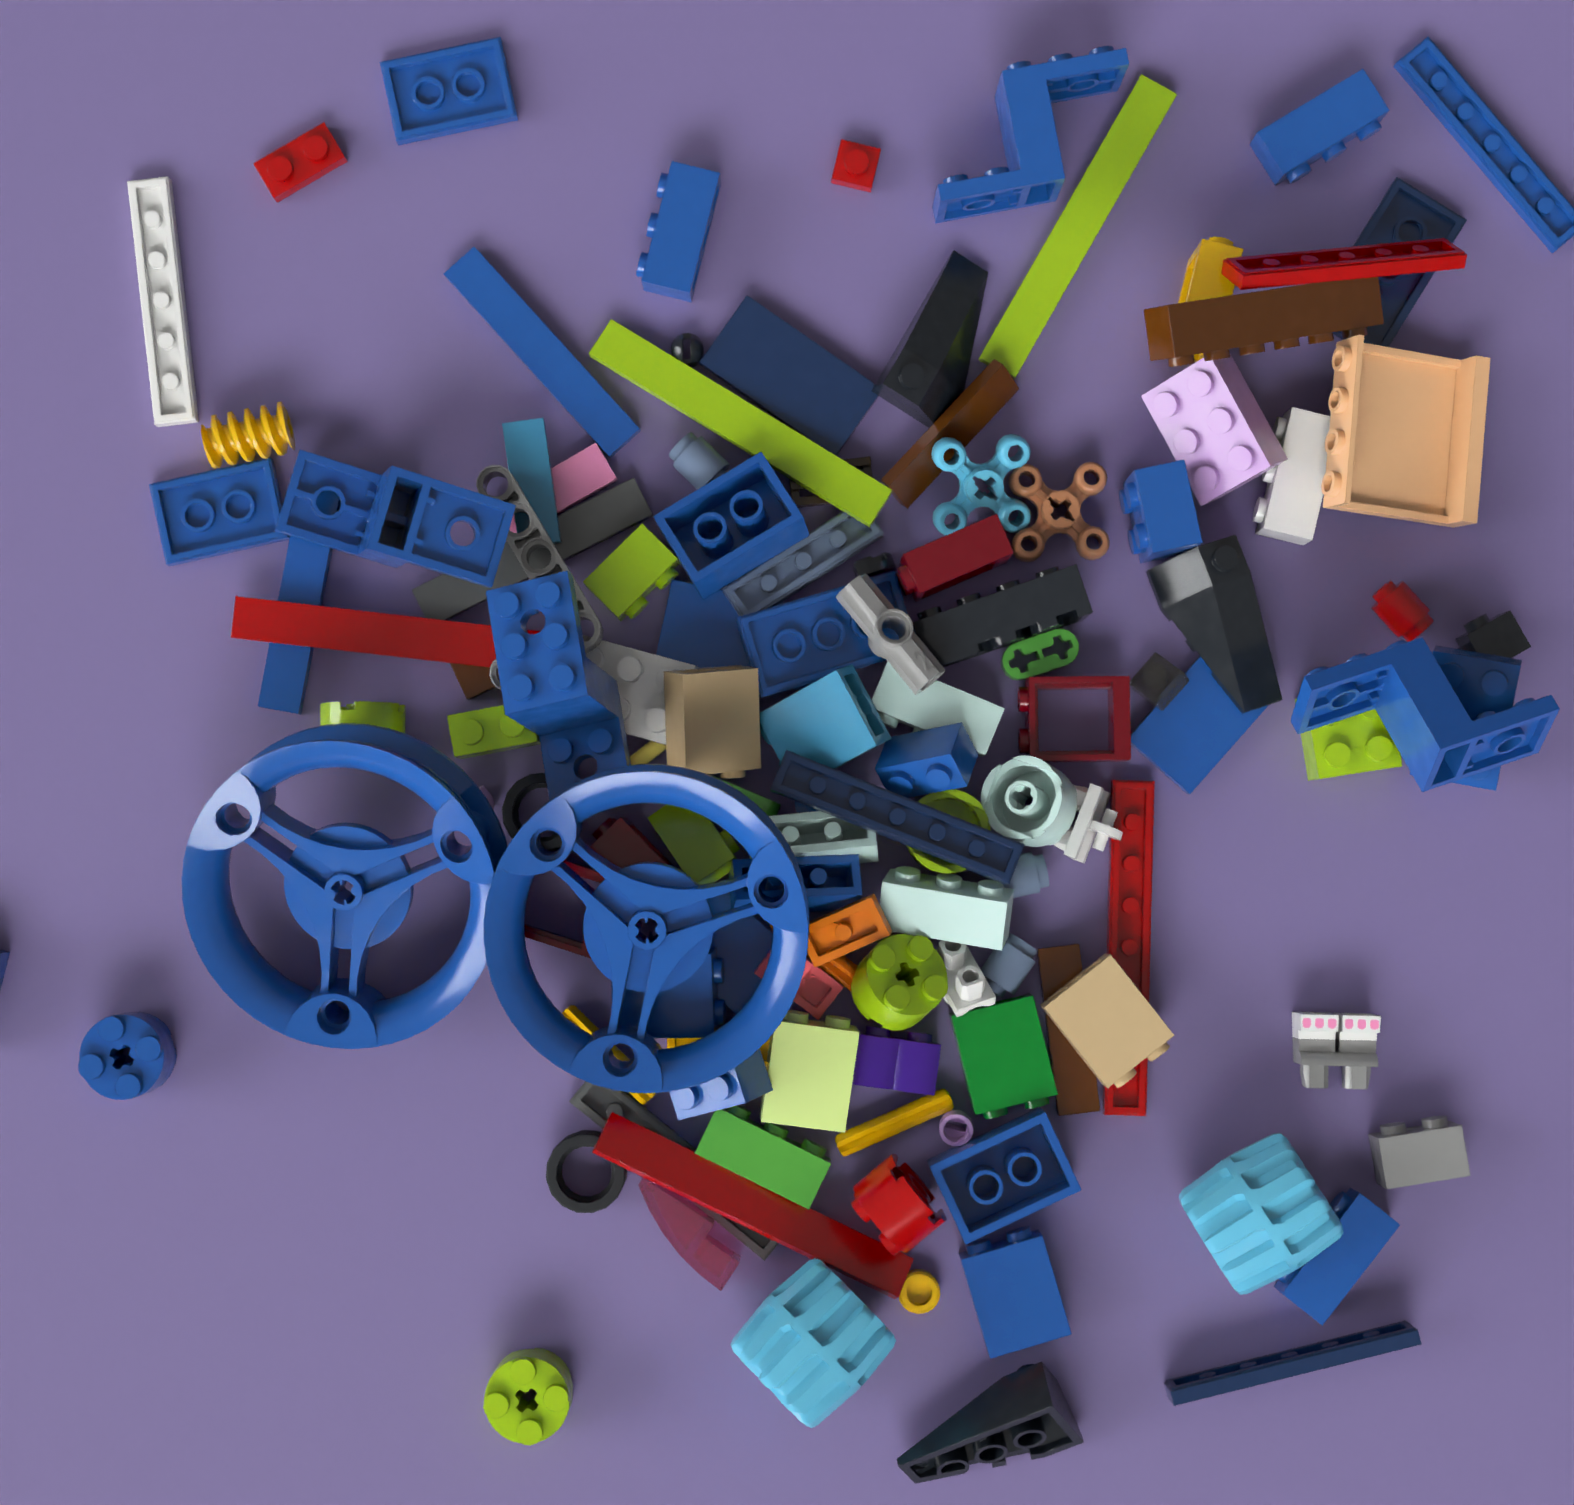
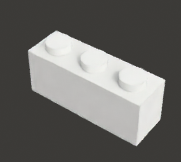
(1294, 486)

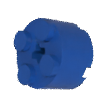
(105, 1065)

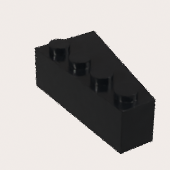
(1005, 617)

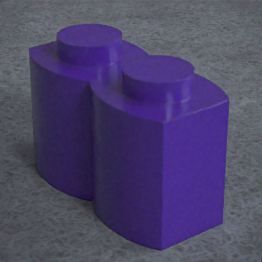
(897, 1062)

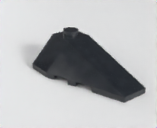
(937, 348)
(1218, 612)
(1008, 1419)

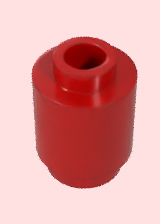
(1401, 610)

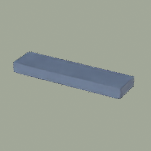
(801, 564)

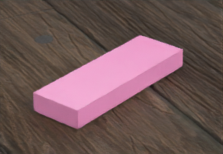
(579, 478)

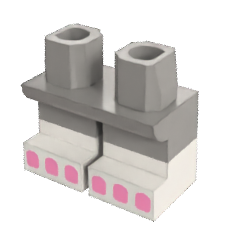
(1335, 1040)

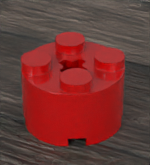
(897, 1205)

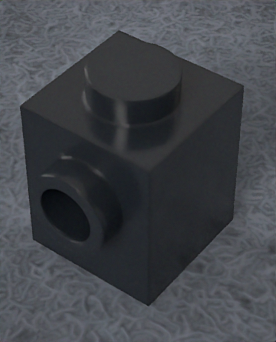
(1494, 636)

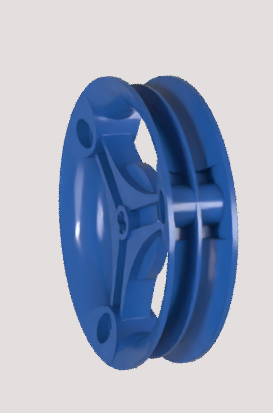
(317, 880)
(639, 960)

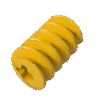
(248, 436)

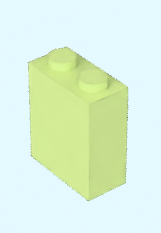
(810, 1072)

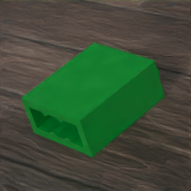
(1003, 1056)

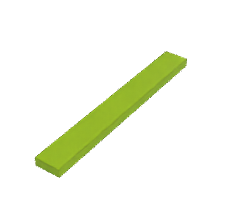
(1078, 225)
(740, 423)

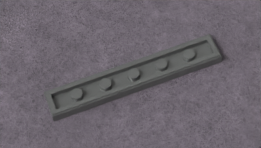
(579, 531)
(598, 1104)

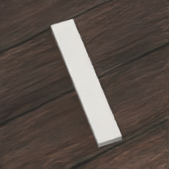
(163, 301)

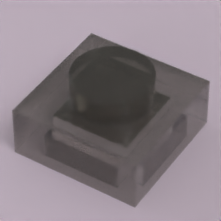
(1159, 681)

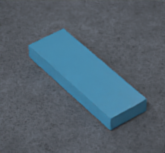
(531, 466)

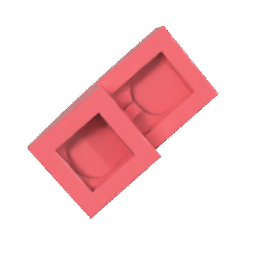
(815, 990)

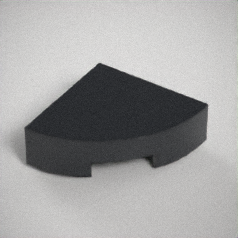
(874, 565)

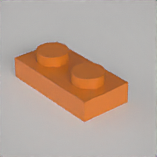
(846, 930)

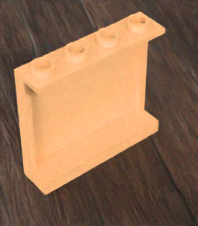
(1405, 434)

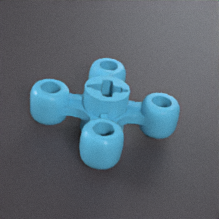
(993, 475)

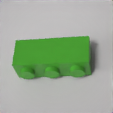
(764, 1154)

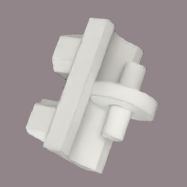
(1091, 807)
(965, 979)

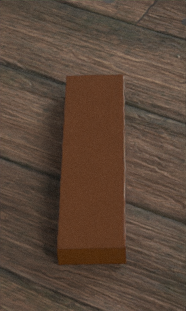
(960, 421)
(1072, 1076)

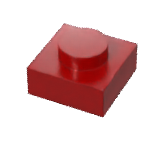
(856, 165)

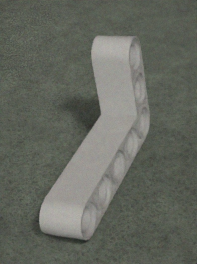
(527, 542)

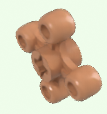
(1072, 499)

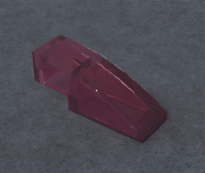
(688, 1231)

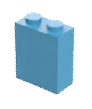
(825, 721)

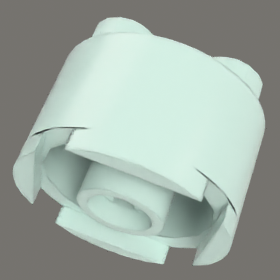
(1048, 814)

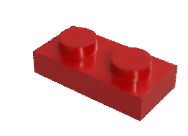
(300, 162)

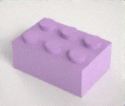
(1214, 427)

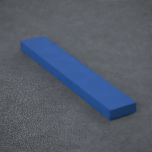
(1488, 143)
(542, 352)
(302, 583)

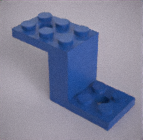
(1030, 133)
(396, 518)
(552, 682)
(1422, 713)

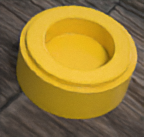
(919, 1292)

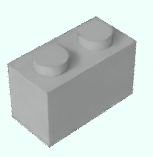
(1418, 1153)

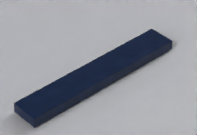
(897, 817)
(1291, 1362)

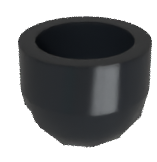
(697, 349)

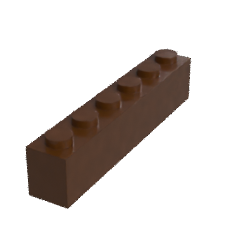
(1262, 317)

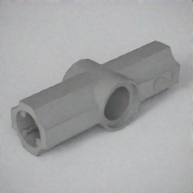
(872, 614)

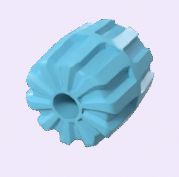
(1260, 1213)
(813, 1342)

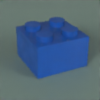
(1160, 512)

